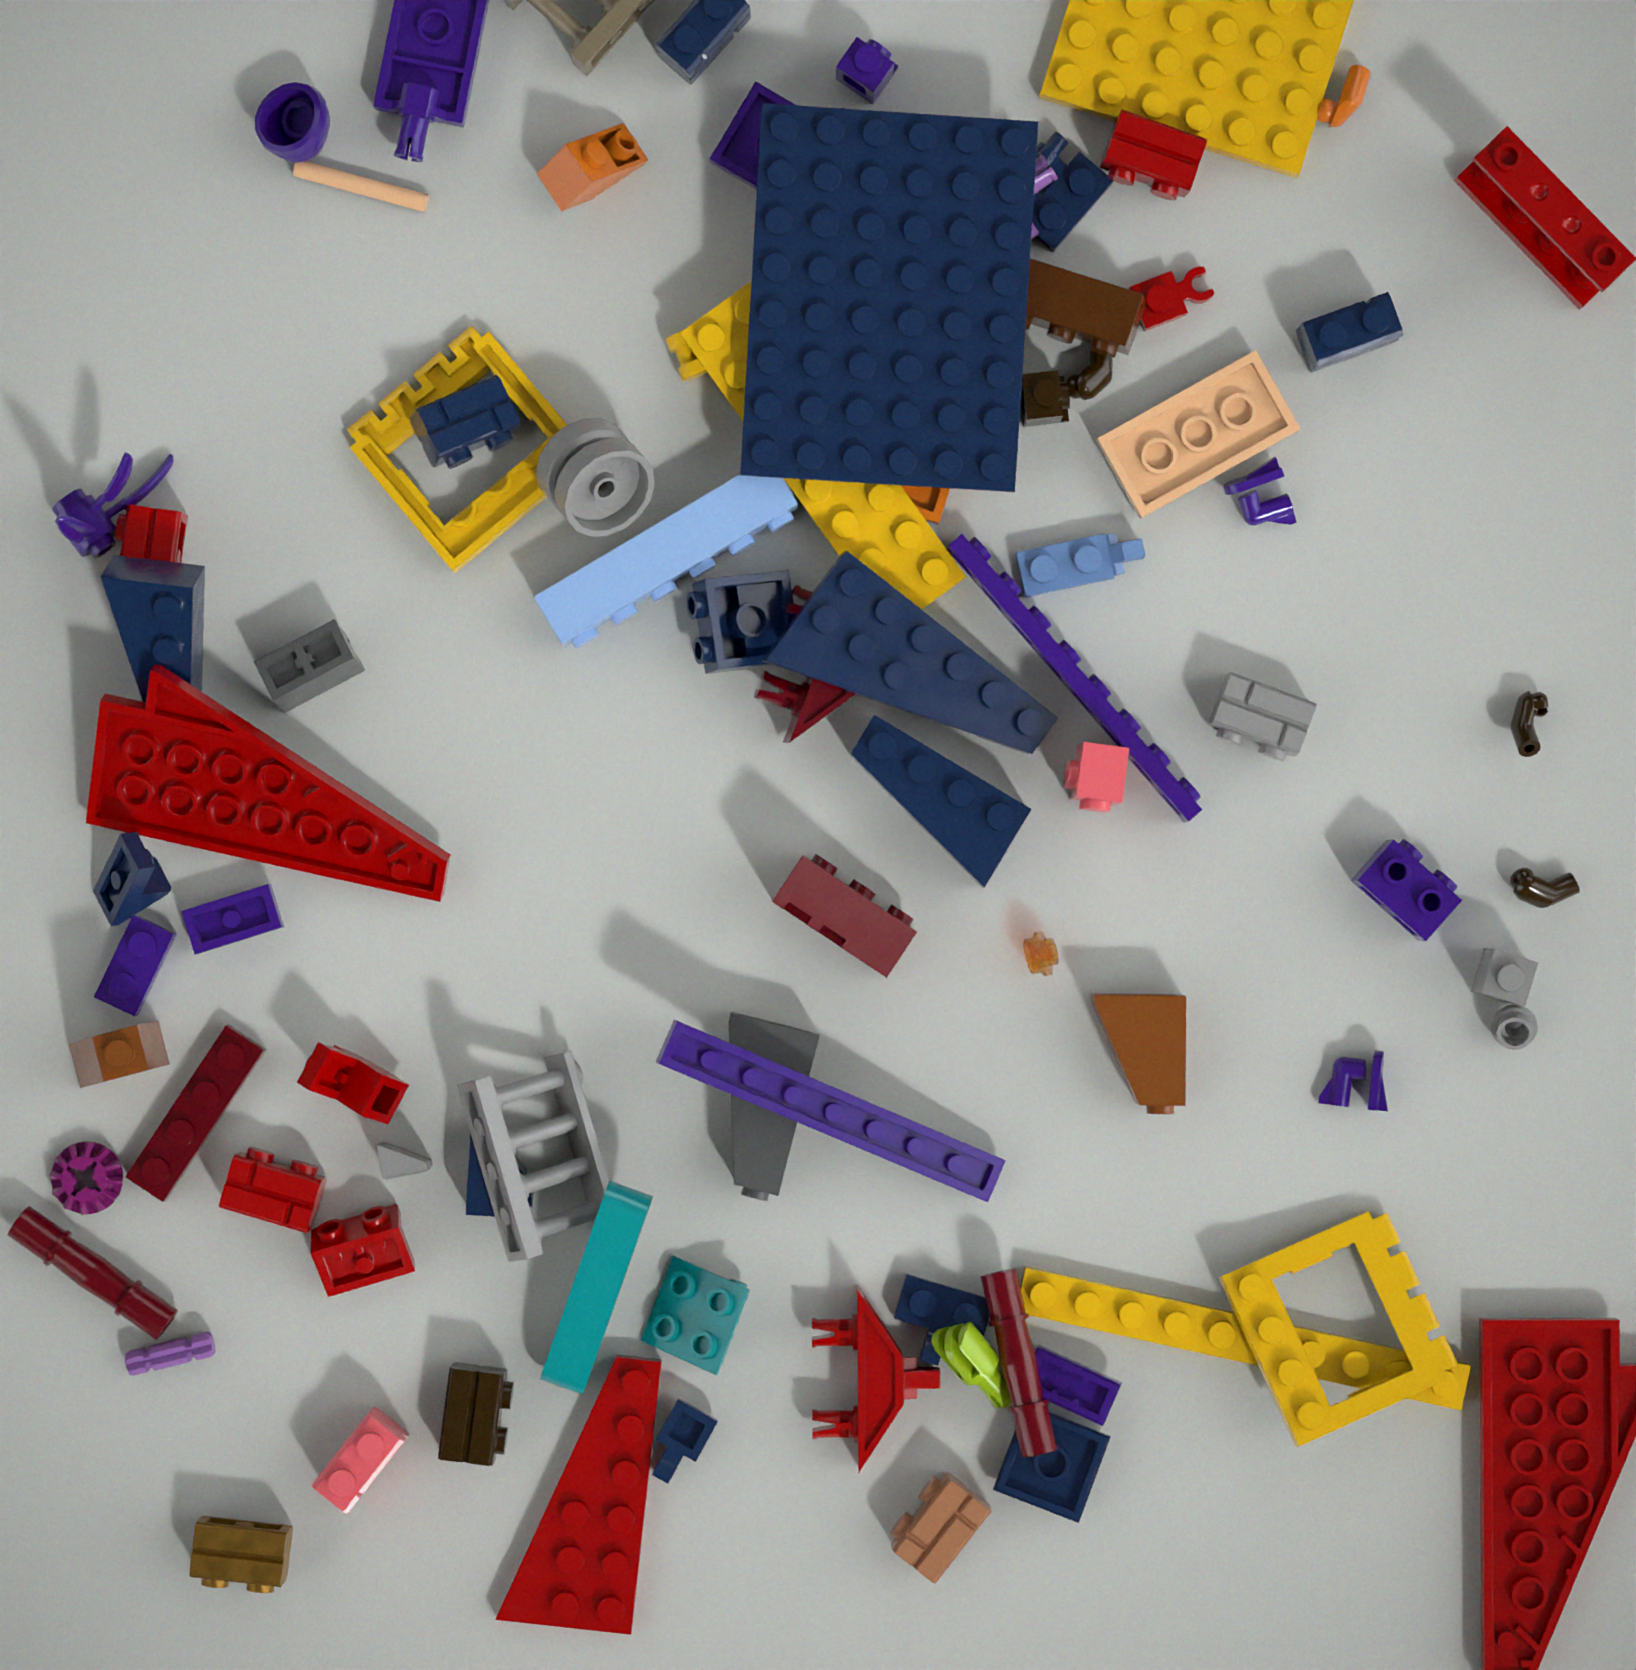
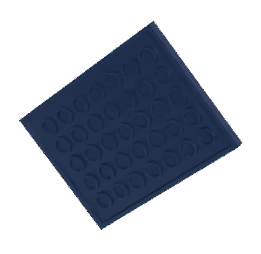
(888, 297)

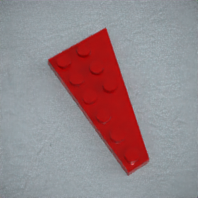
(590, 1536)

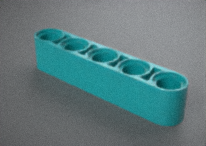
(596, 1287)

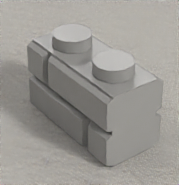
(1261, 715)

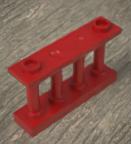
(1544, 218)

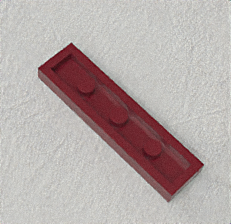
(195, 1113)

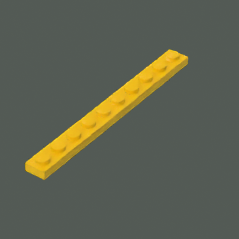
(1218, 1332)

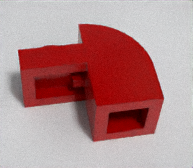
(353, 1082)

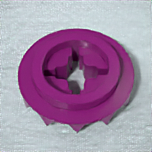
(107, 1175)

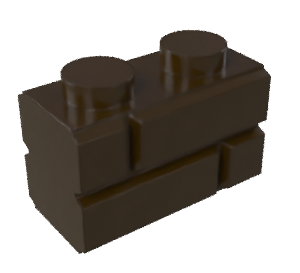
(474, 1413)

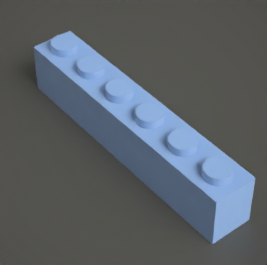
(665, 554)

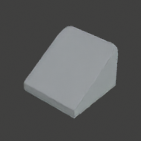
(400, 1162)

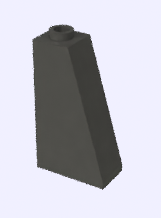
(759, 1135)

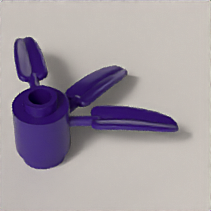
(85, 521)

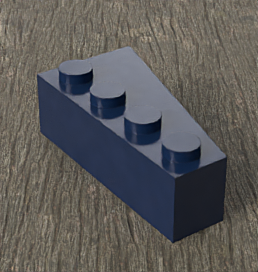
(947, 801)

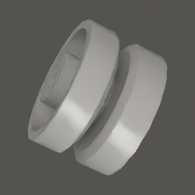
(595, 477)

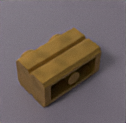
(240, 1553)

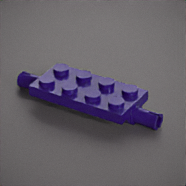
(429, 66)

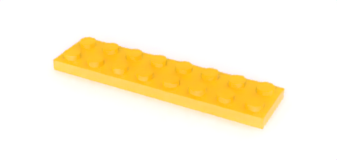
(865, 519)

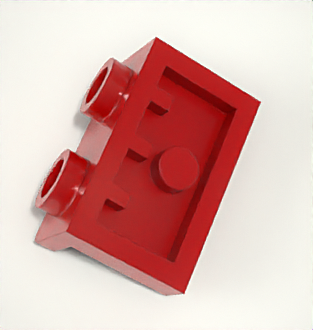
(361, 1250)

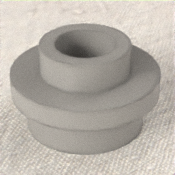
(1518, 1037)

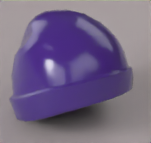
(293, 122)

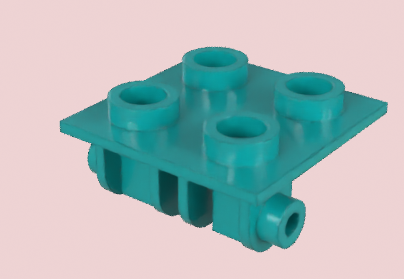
(695, 1315)

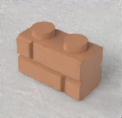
(939, 1526)

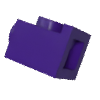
(866, 69)

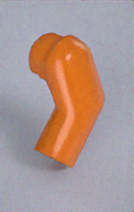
(1350, 99)

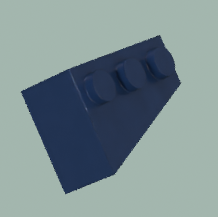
(158, 616)

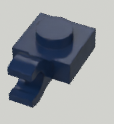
(684, 1435)

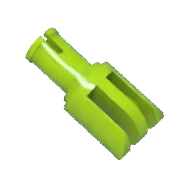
(972, 1360)

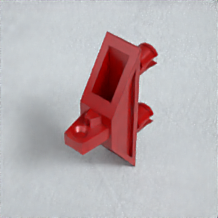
(883, 1379)

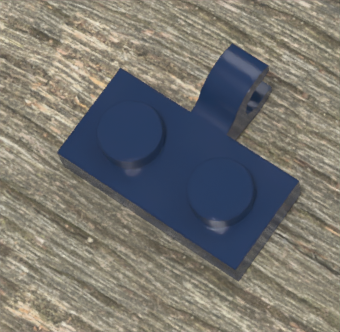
(936, 1307)

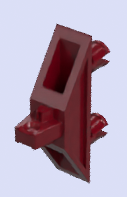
(806, 701)

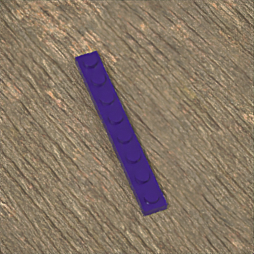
(1088, 691)
(830, 1110)

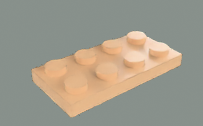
(1198, 434)

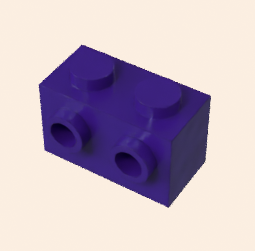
(1407, 888)

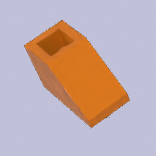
(591, 166)

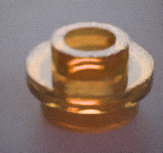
(1040, 954)

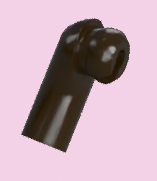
(1092, 378)
(1522, 723)
(1540, 892)

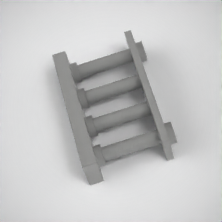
(497, 1146)

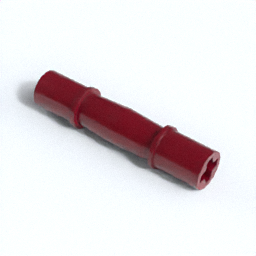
(92, 1272)
(1018, 1363)

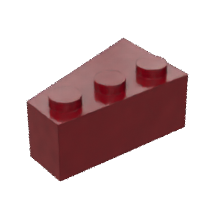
(846, 914)

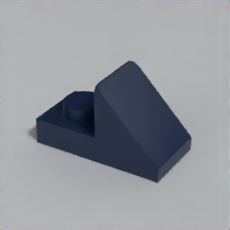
(129, 880)

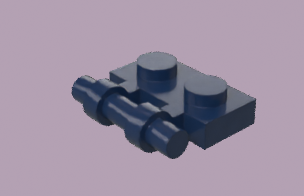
(1067, 198)

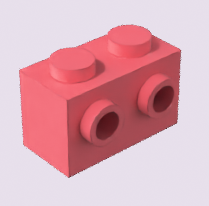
(1097, 776)

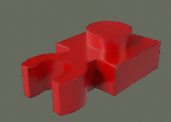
(1167, 298)

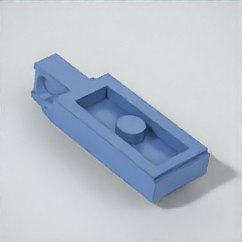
(1075, 563)

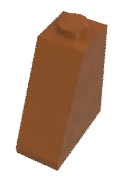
(1148, 1044)
(119, 1053)

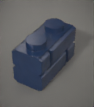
(701, 35)
(1349, 332)
(466, 422)

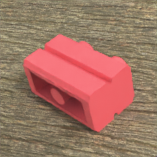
(360, 1459)

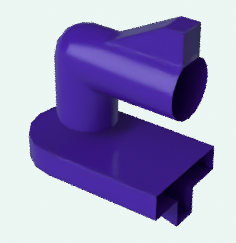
(1272, 510)
(1344, 1070)

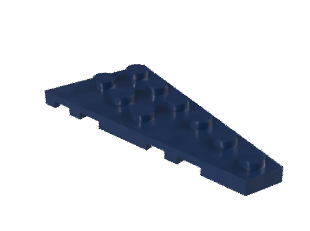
(887, 649)

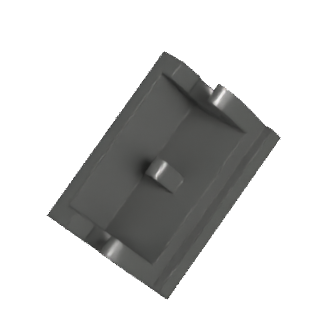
(309, 666)

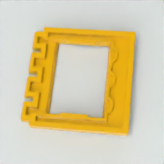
(503, 501)
(1283, 1355)

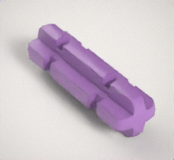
(170, 1353)

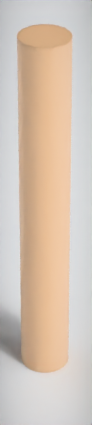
(361, 185)

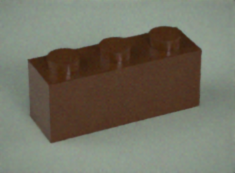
(1082, 309)

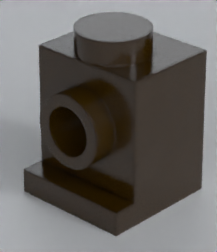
(1044, 398)

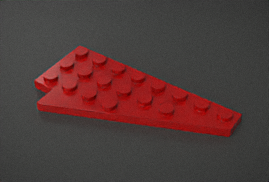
(220, 785)
(1550, 1455)

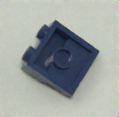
(739, 618)

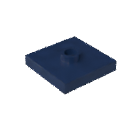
(1056, 1479)

